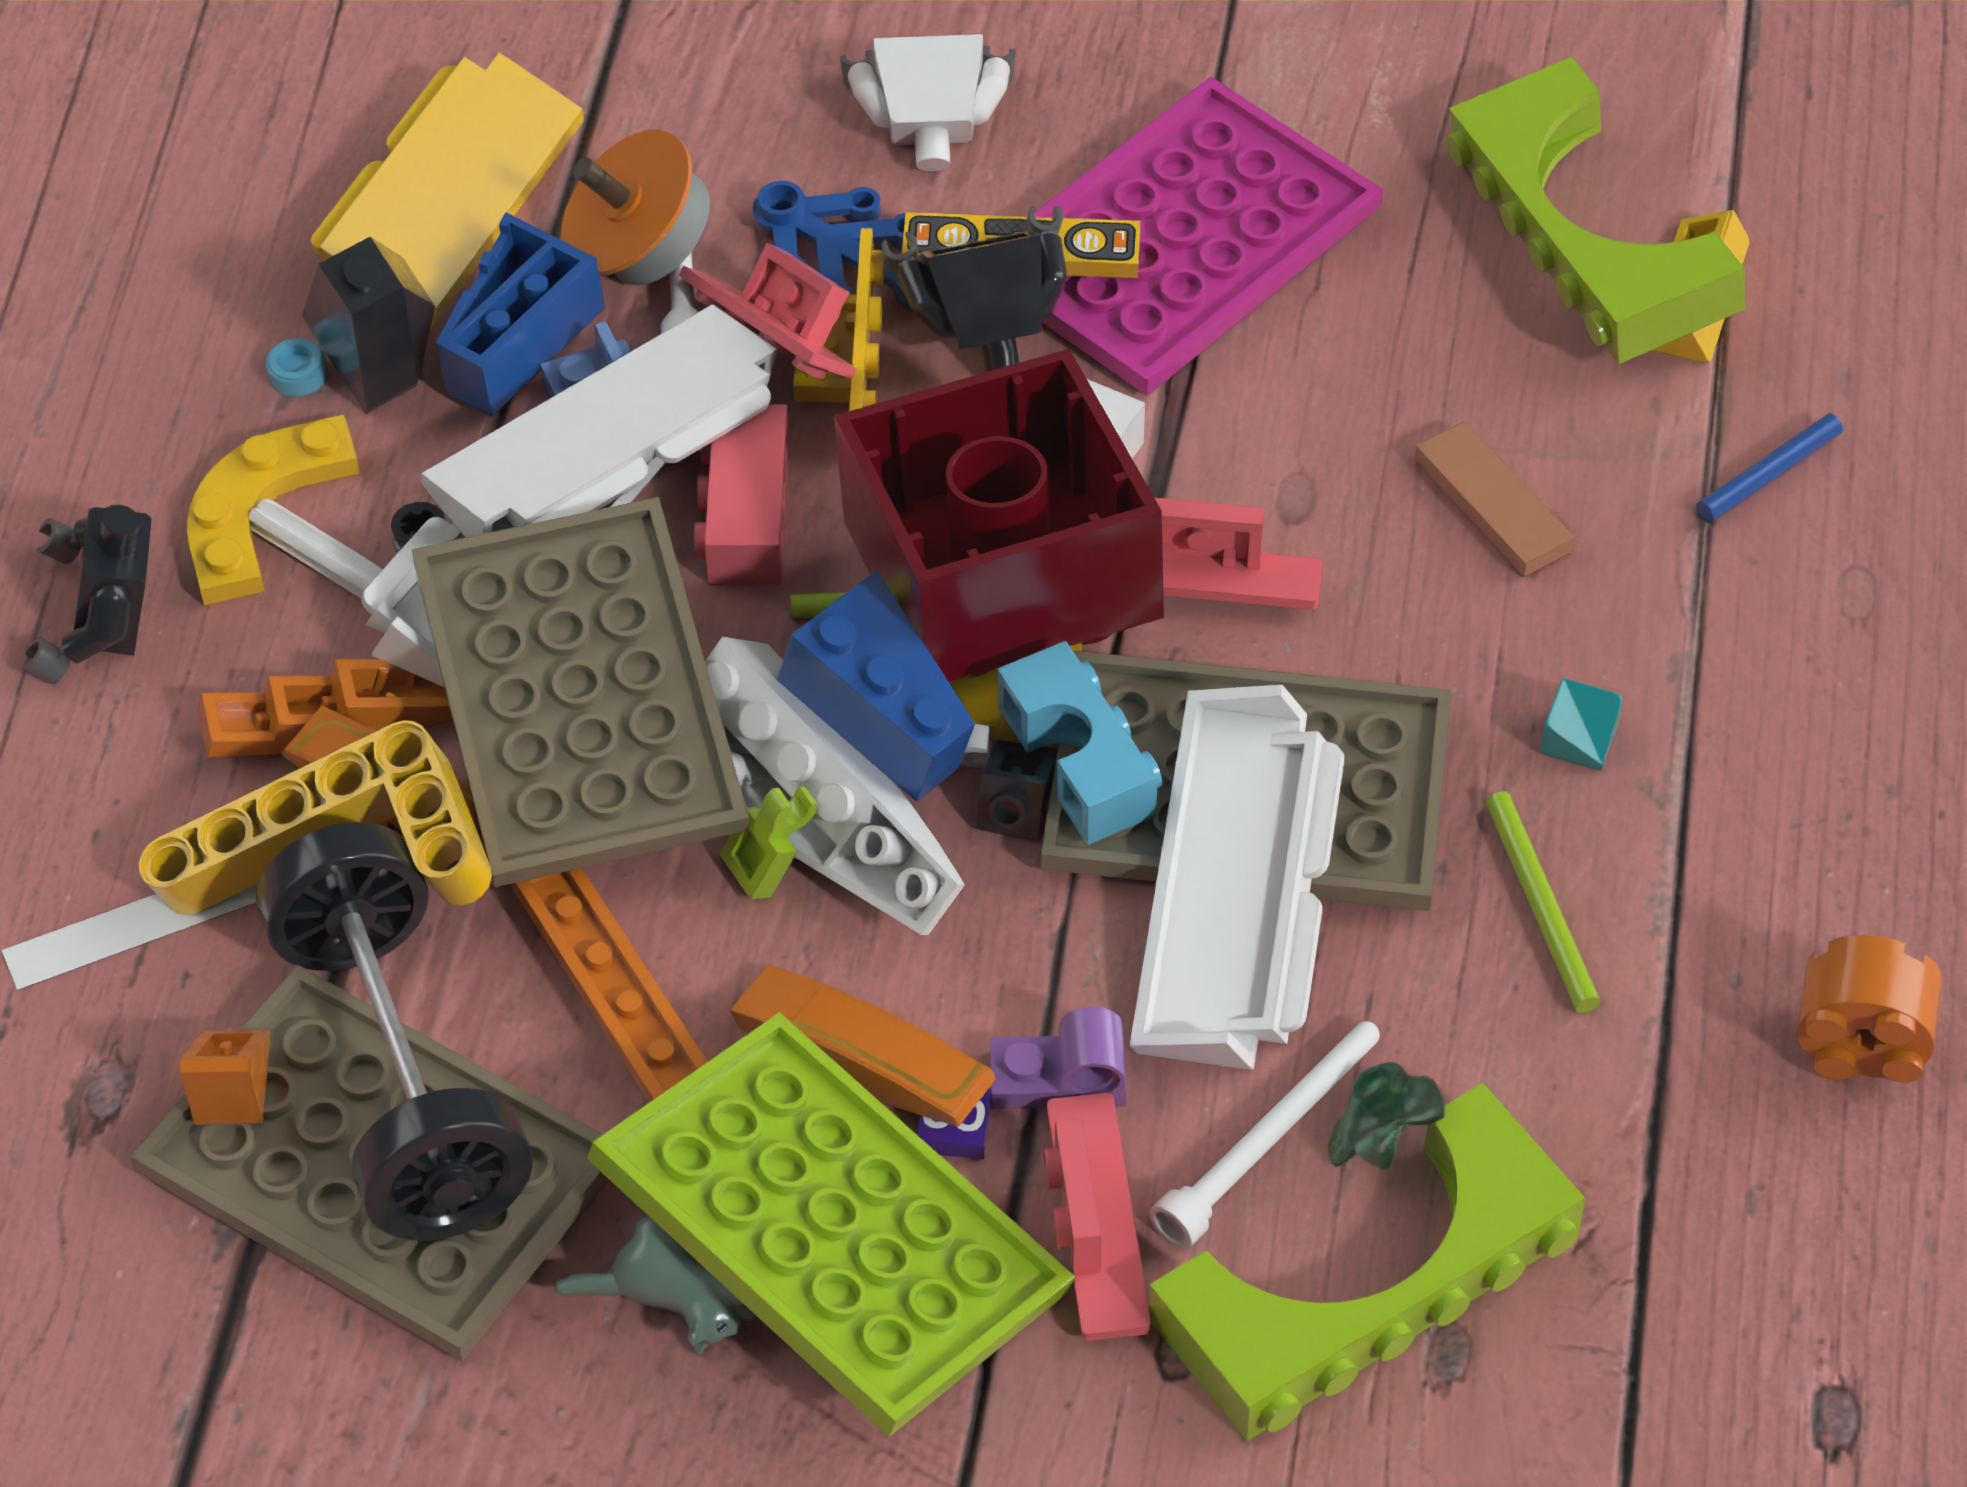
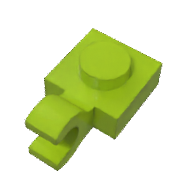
(764, 852)

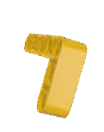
(323, 799)

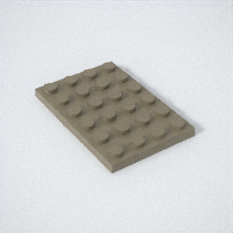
(578, 691)
(1387, 790)
(295, 1186)

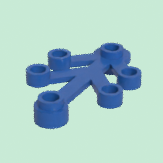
(785, 211)

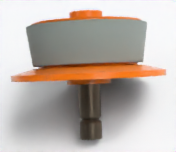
(637, 207)

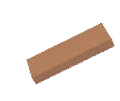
(1494, 498)

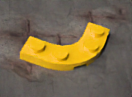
(258, 470)

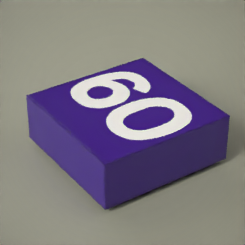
(961, 1141)

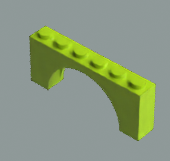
(1624, 291)
(1275, 1354)

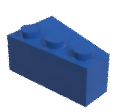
(518, 314)
(879, 687)

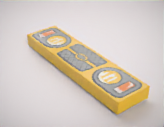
(1089, 245)

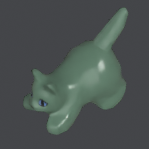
(665, 1276)

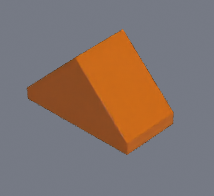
(226, 1076)

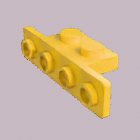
(851, 338)

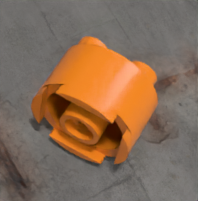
(1869, 1009)

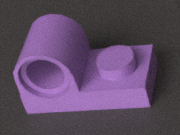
(1078, 1062)

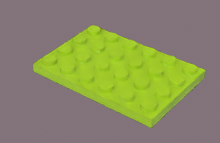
(832, 1222)

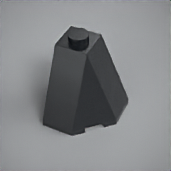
(370, 320)

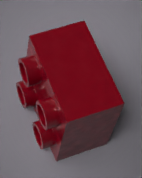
(1002, 514)

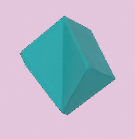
(1581, 724)

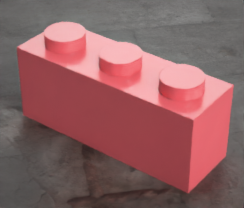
(745, 501)

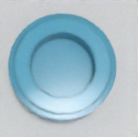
(296, 367)

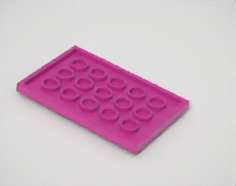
(1225, 221)

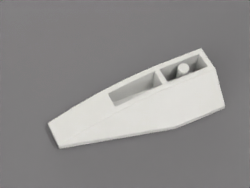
(863, 824)

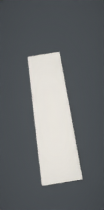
(106, 936)

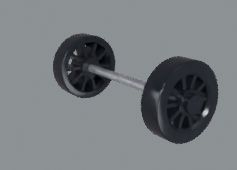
(443, 1154)

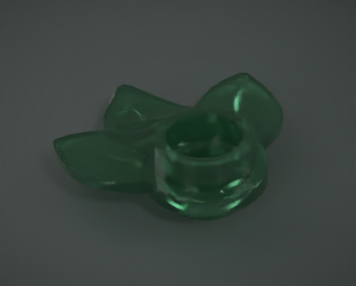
(1379, 1109)

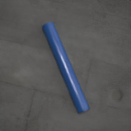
(1769, 468)

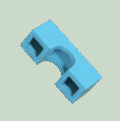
(1061, 701)

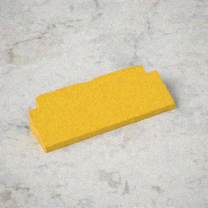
(452, 172)

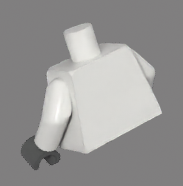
(929, 90)

